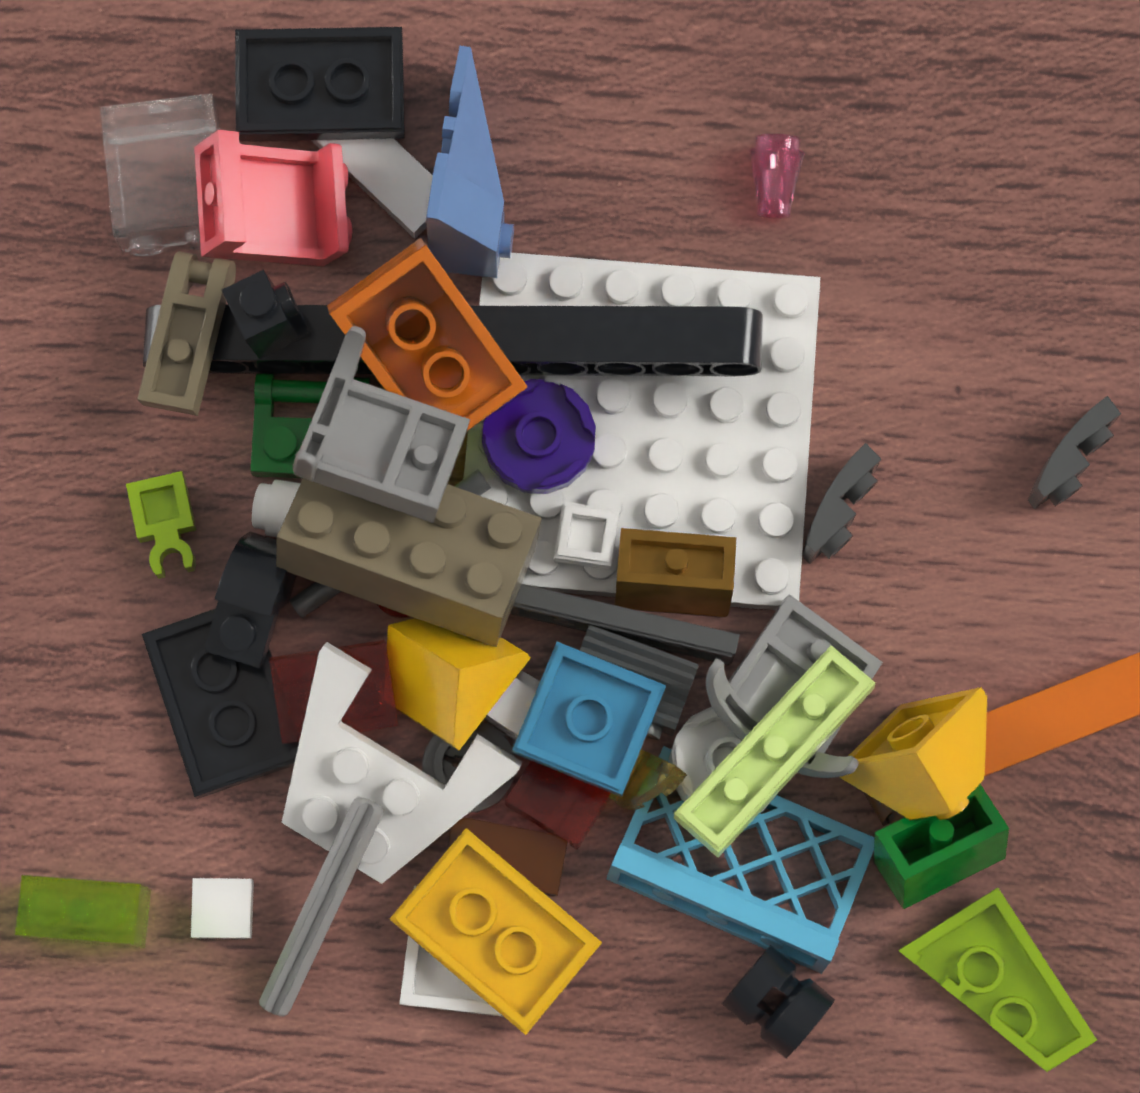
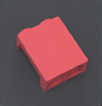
(271, 202)

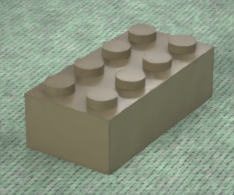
(443, 572)

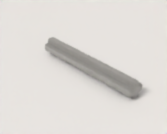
(321, 906)

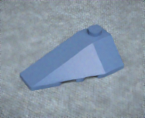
(466, 194)

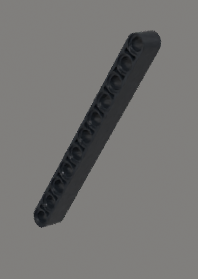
(541, 341)

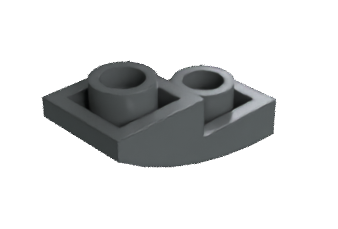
(1066, 464)
(834, 517)

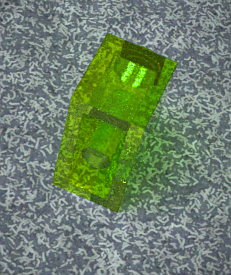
(83, 911)

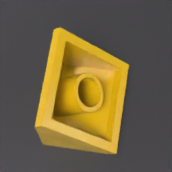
(448, 678)

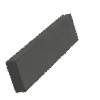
(632, 624)

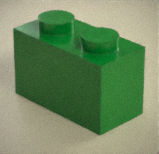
(933, 854)

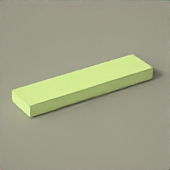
(774, 751)

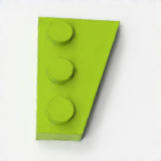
(1003, 978)

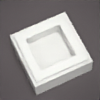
(586, 535)
(222, 908)

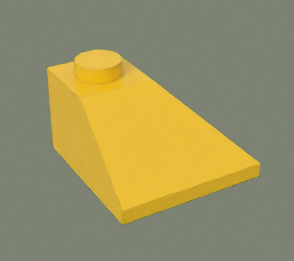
(925, 755)

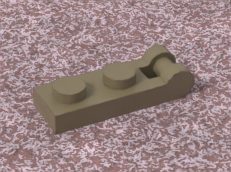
(185, 334)

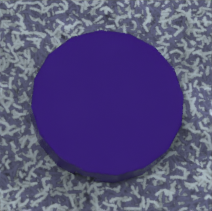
(540, 438)

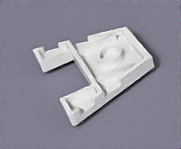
(341, 764)

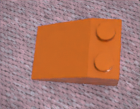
(427, 337)

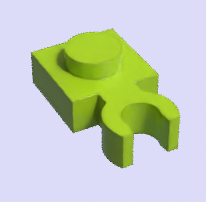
(161, 514)

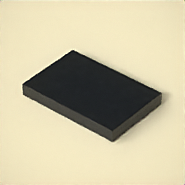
(319, 84)
(217, 708)

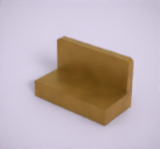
(675, 572)

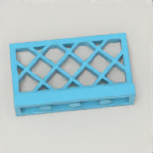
(737, 909)

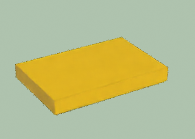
(495, 931)

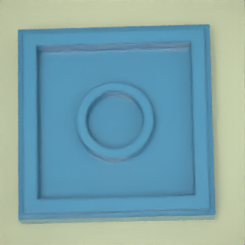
(589, 719)

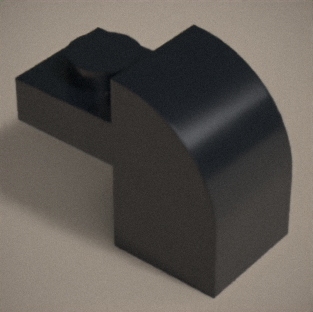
(249, 601)

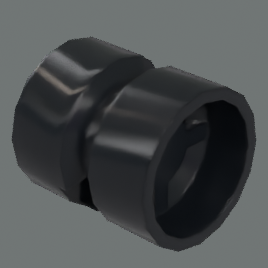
(795, 1014)

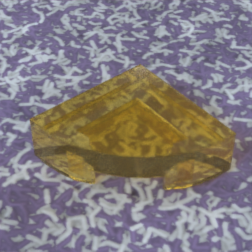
(649, 779)

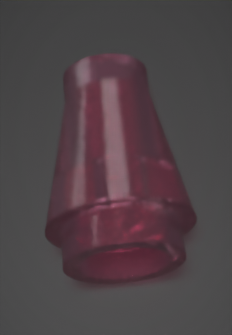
(776, 171)

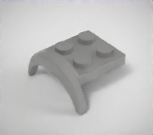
(379, 441)
(773, 664)

